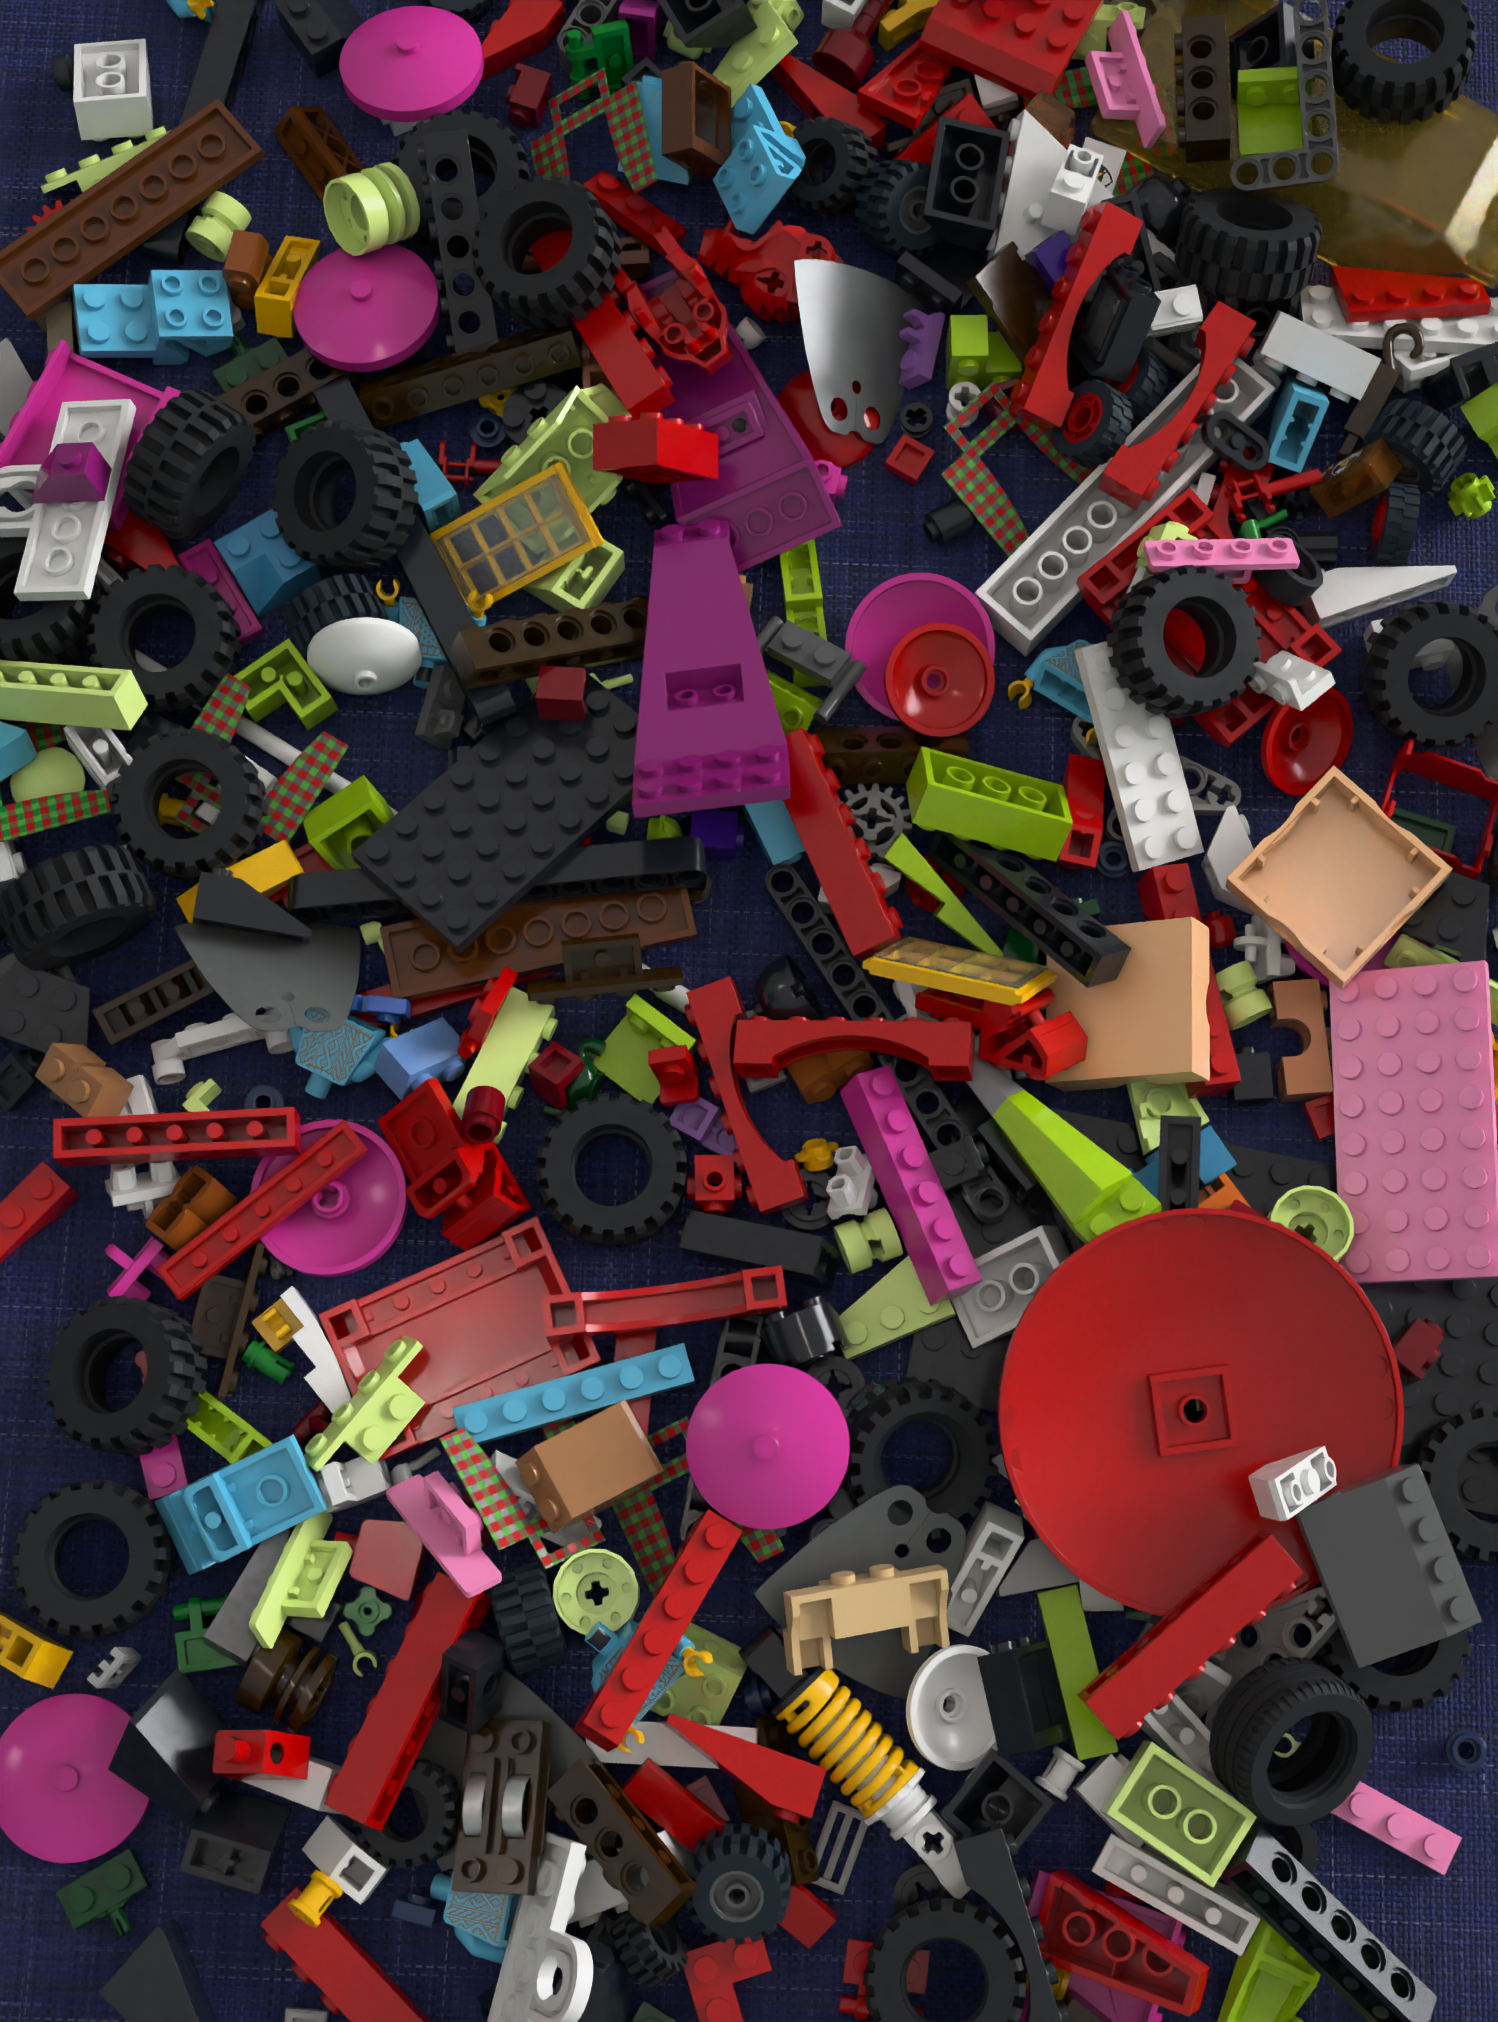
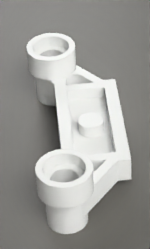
(208, 1038)

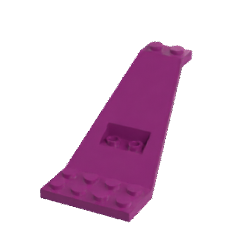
(765, 474)
(705, 695)

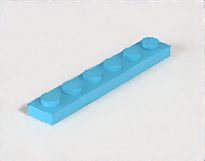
(575, 1394)

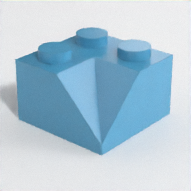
(265, 564)

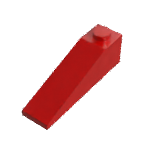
(823, 97)
(768, 1775)

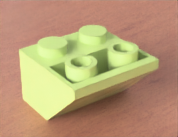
(581, 581)

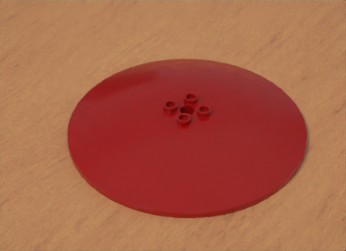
(1170, 1315)

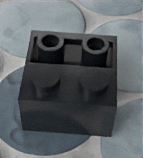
(237, 1841)

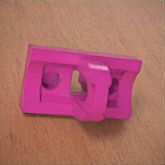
(148, 1257)

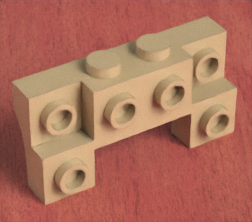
(863, 1605)

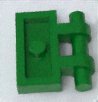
(610, 49)
(191, 1652)

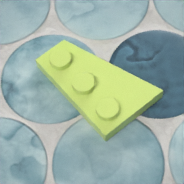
(756, 52)
(1152, 1101)
(891, 1312)

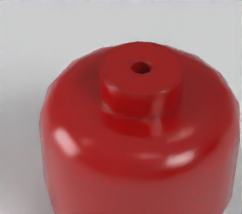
(1221, 929)

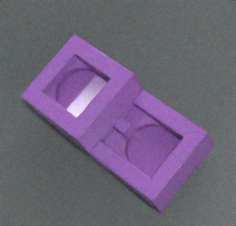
(703, 1125)

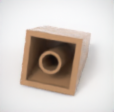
(589, 1467)

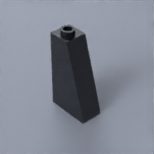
(751, 1245)

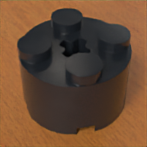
(527, 405)
(804, 1335)

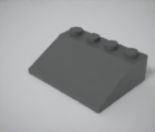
(1387, 1565)

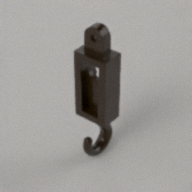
(1379, 388)

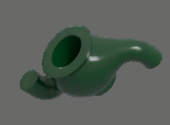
(587, 1083)

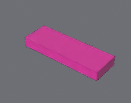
(207, 563)

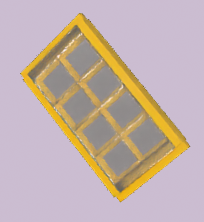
(517, 536)
(960, 971)

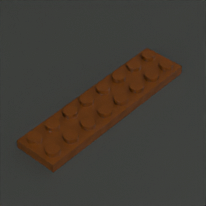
(125, 209)
(530, 939)

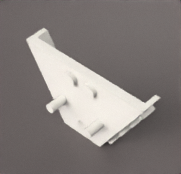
(1026, 187)

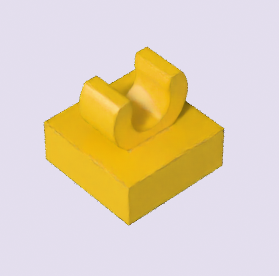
(278, 1325)

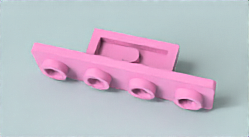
(1124, 82)
(1227, 556)
(446, 1529)

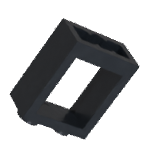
(1023, 1696)

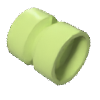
(214, 230)
(1240, 997)
(868, 1240)

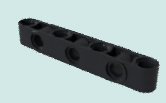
(738, 1349)

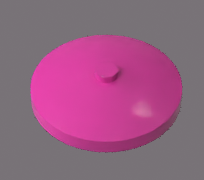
(411, 63)
(367, 308)
(898, 608)
(347, 1220)
(768, 1446)
(57, 1780)

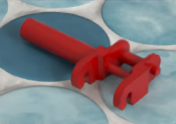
(472, 465)
(1267, 491)

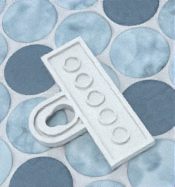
(67, 536)
(540, 1945)

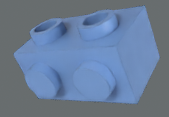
(420, 1056)

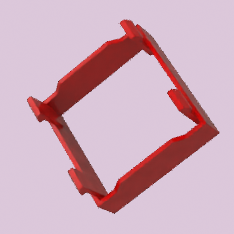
(1454, 775)

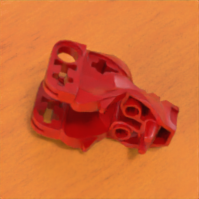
(764, 267)
(684, 318)

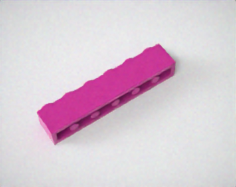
(910, 1185)

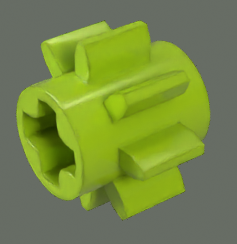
(1471, 495)

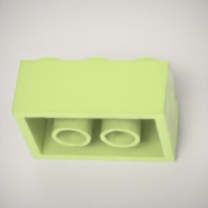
(1178, 1813)

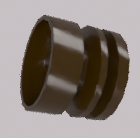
(288, 1681)

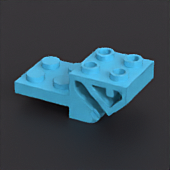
(760, 162)
(155, 319)
(241, 1505)

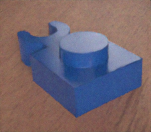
(385, 1009)

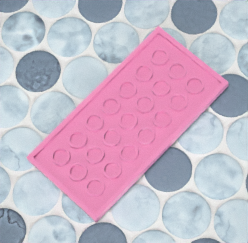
(1416, 1122)

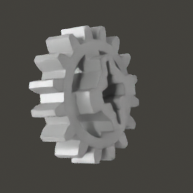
(885, 824)

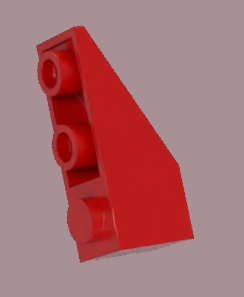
(521, 33)
(138, 546)
(1085, 797)

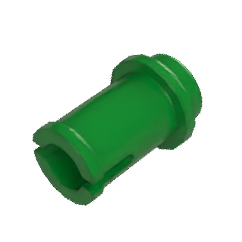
(267, 1362)

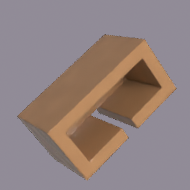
(83, 1080)

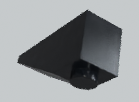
(238, 906)

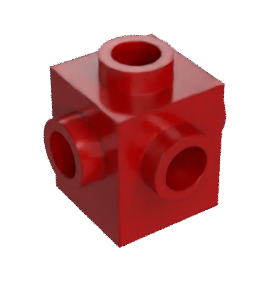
(714, 1184)

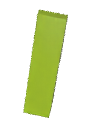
(803, 596)
(951, 912)
(225, 1430)
(1075, 1667)

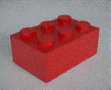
(655, 449)

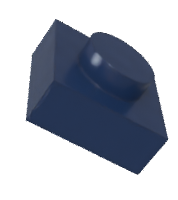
(416, 1909)

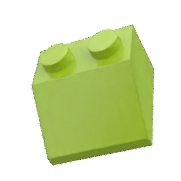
(346, 822)

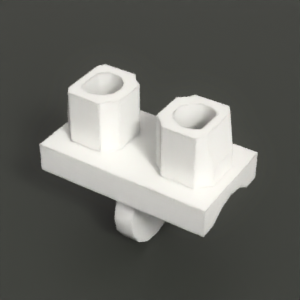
(1263, 951)
(852, 1186)
(141, 1189)

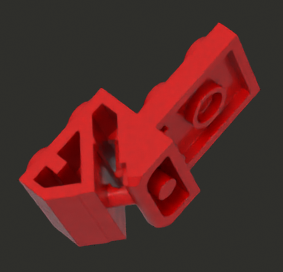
(1005, 1034)
(450, 1170)

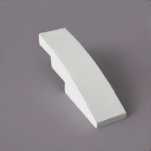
(327, 1377)

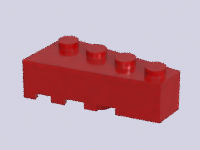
(1115, 1948)

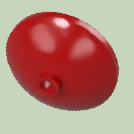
(803, 410)
(962, 675)
(1306, 743)

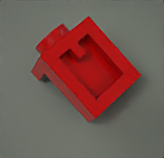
(676, 1074)

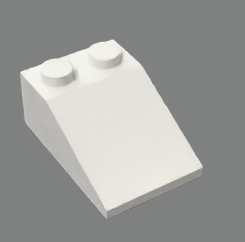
(112, 89)
(1008, 1283)

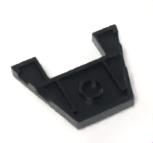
(1453, 919)
(43, 1010)

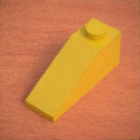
(280, 286)
(264, 871)
(31, 1652)

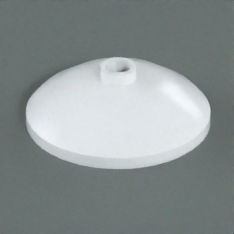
(364, 655)
(962, 1730)

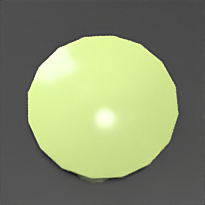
(49, 774)

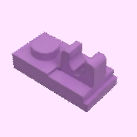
(923, 342)

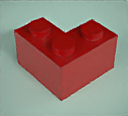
(714, 1970)

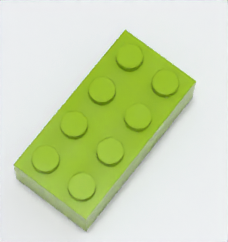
(988, 804)

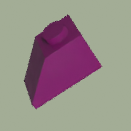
(644, 26)
(72, 475)

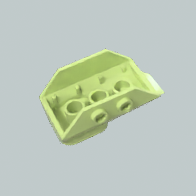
(563, 437)

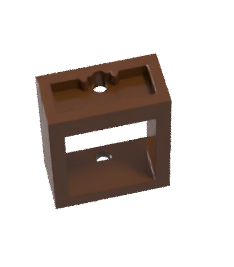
(711, 145)

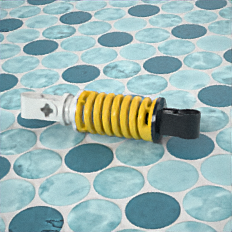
(863, 1755)

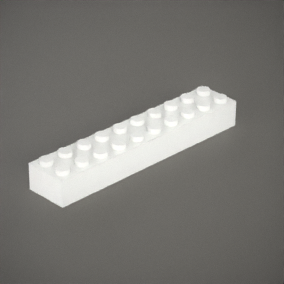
(1040, 578)

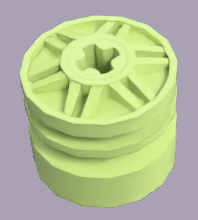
(371, 208)
(1317, 1215)
(577, 1578)

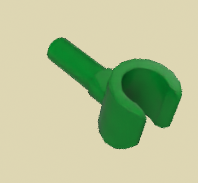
(1251, 528)

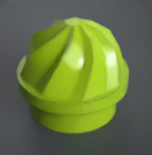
(663, 828)

